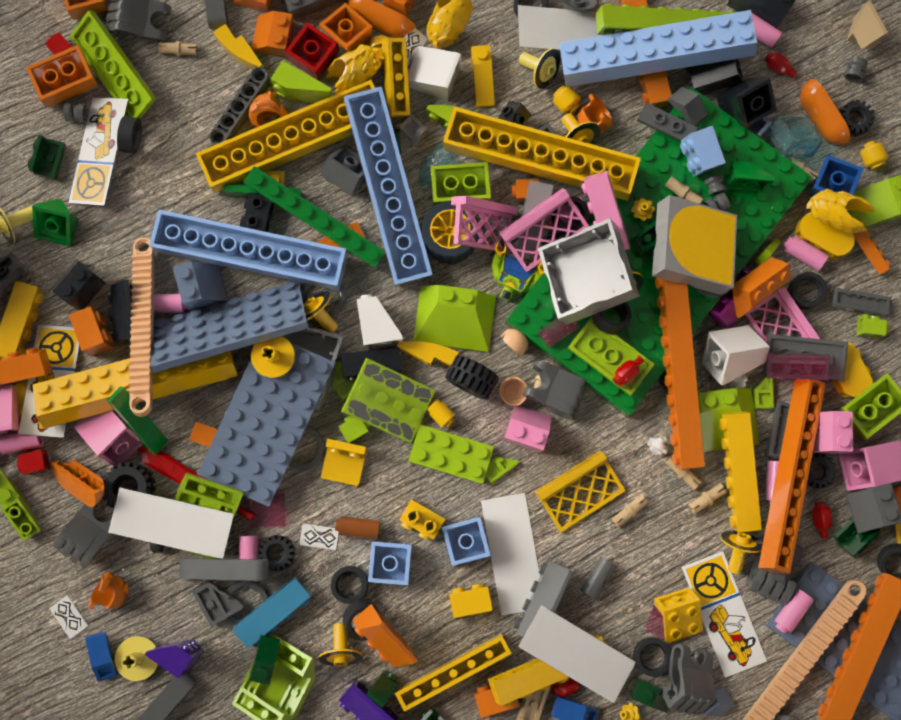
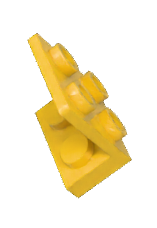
(343, 462)
(680, 614)

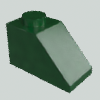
(645, 240)
(264, 660)
(383, 688)
(649, 695)

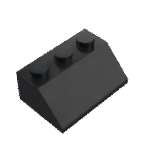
(768, 10)
(121, 312)

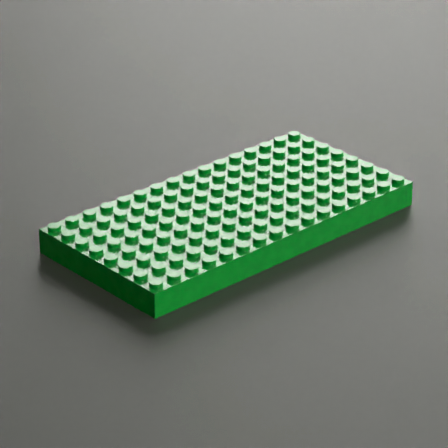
(660, 160)

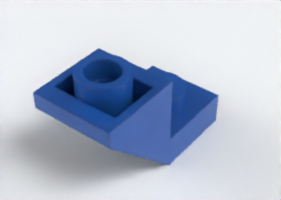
(100, 656)
(572, 710)

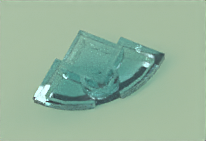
(435, 157)

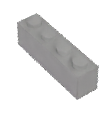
(536, 194)

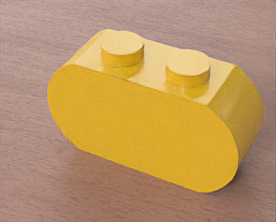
(824, 237)
(856, 376)

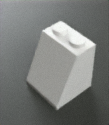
(434, 71)
(376, 325)
(733, 353)

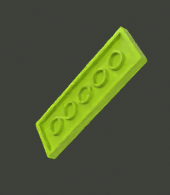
(112, 65)

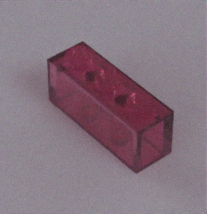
(798, 366)

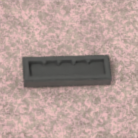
(665, 122)
(860, 302)
(777, 430)

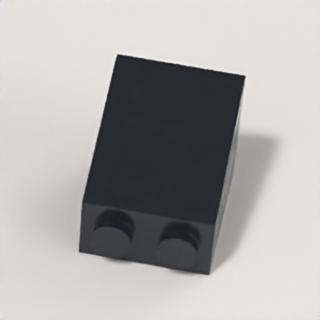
(715, 75)
(748, 100)
(78, 285)

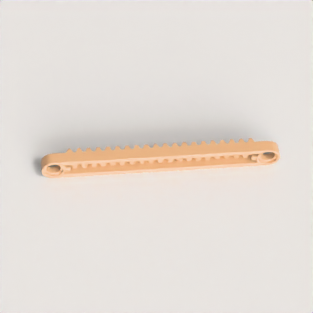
(141, 327)
(807, 653)

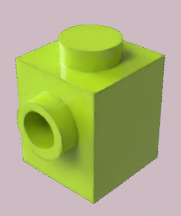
(354, 429)

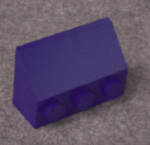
(177, 657)
(364, 708)

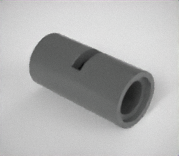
(597, 578)

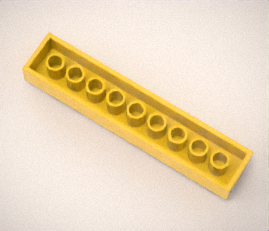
(279, 140)
(537, 151)
(87, 391)

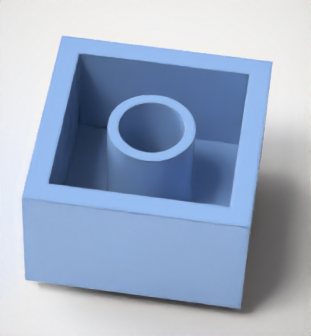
(702, 151)
(466, 541)
(390, 563)

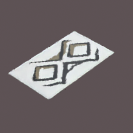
(414, 40)
(319, 537)
(68, 617)

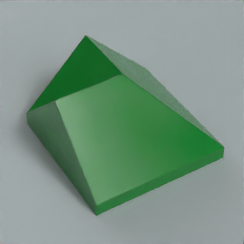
(748, 177)
(54, 222)

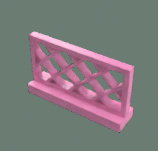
(485, 210)
(534, 216)
(791, 310)

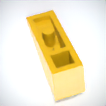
(482, 76)

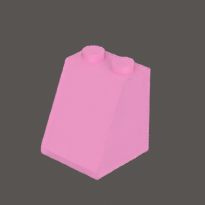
(9, 409)
(528, 429)
(834, 433)
(109, 437)
(872, 465)

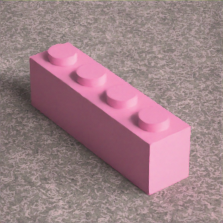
(603, 202)

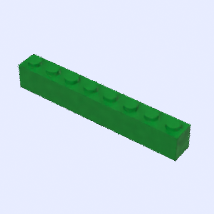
(313, 217)

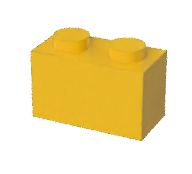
(470, 601)

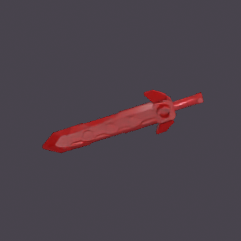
(176, 471)

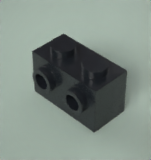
(257, 213)

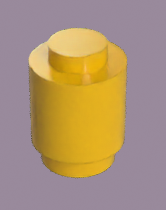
(441, 413)

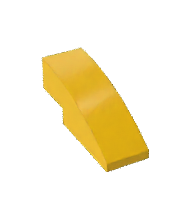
(237, 48)
(428, 352)

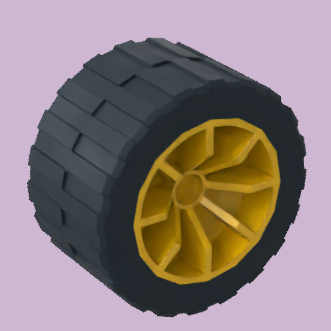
(439, 234)

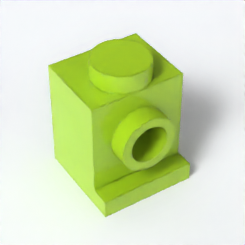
(872, 326)

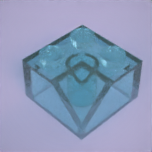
(794, 136)

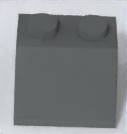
(344, 169)
(874, 508)

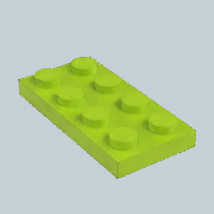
(607, 354)
(451, 454)

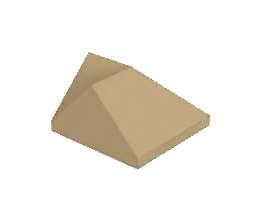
(867, 27)

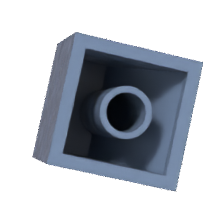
(200, 284)

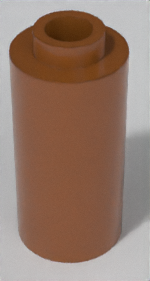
(358, 527)

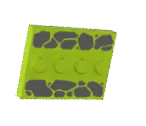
(388, 400)

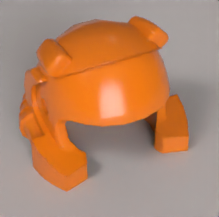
(265, 106)
(596, 112)
(109, 592)

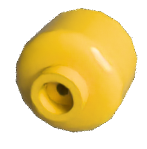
(566, 100)
(874, 155)

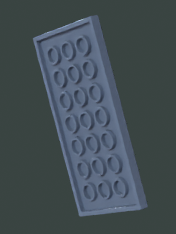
(228, 326)
(266, 426)
(884, 684)

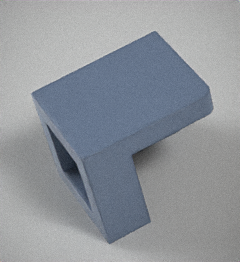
(760, 126)
(721, 705)

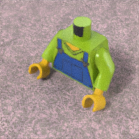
(511, 274)

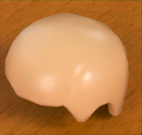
(516, 340)
(511, 391)

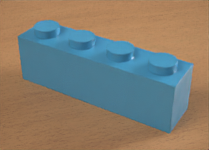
(272, 611)

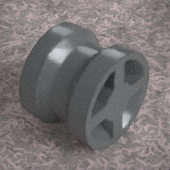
(715, 185)

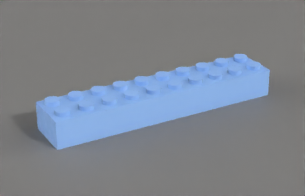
(659, 48)
(387, 185)
(249, 250)

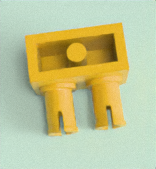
(422, 520)

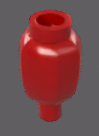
(779, 64)
(627, 371)
(822, 518)
(566, 688)

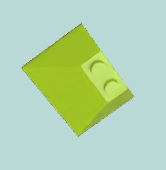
(455, 317)
(715, 403)
(209, 495)
(287, 689)

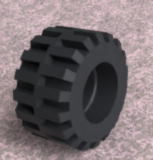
(472, 377)
(118, 473)

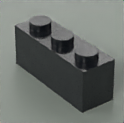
(352, 362)

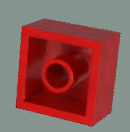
(312, 51)

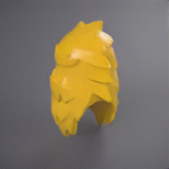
(448, 21)
(355, 67)
(832, 209)

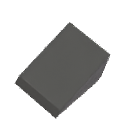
(688, 105)

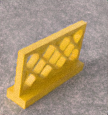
(571, 476)

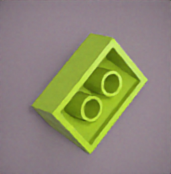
(460, 180)
(874, 407)

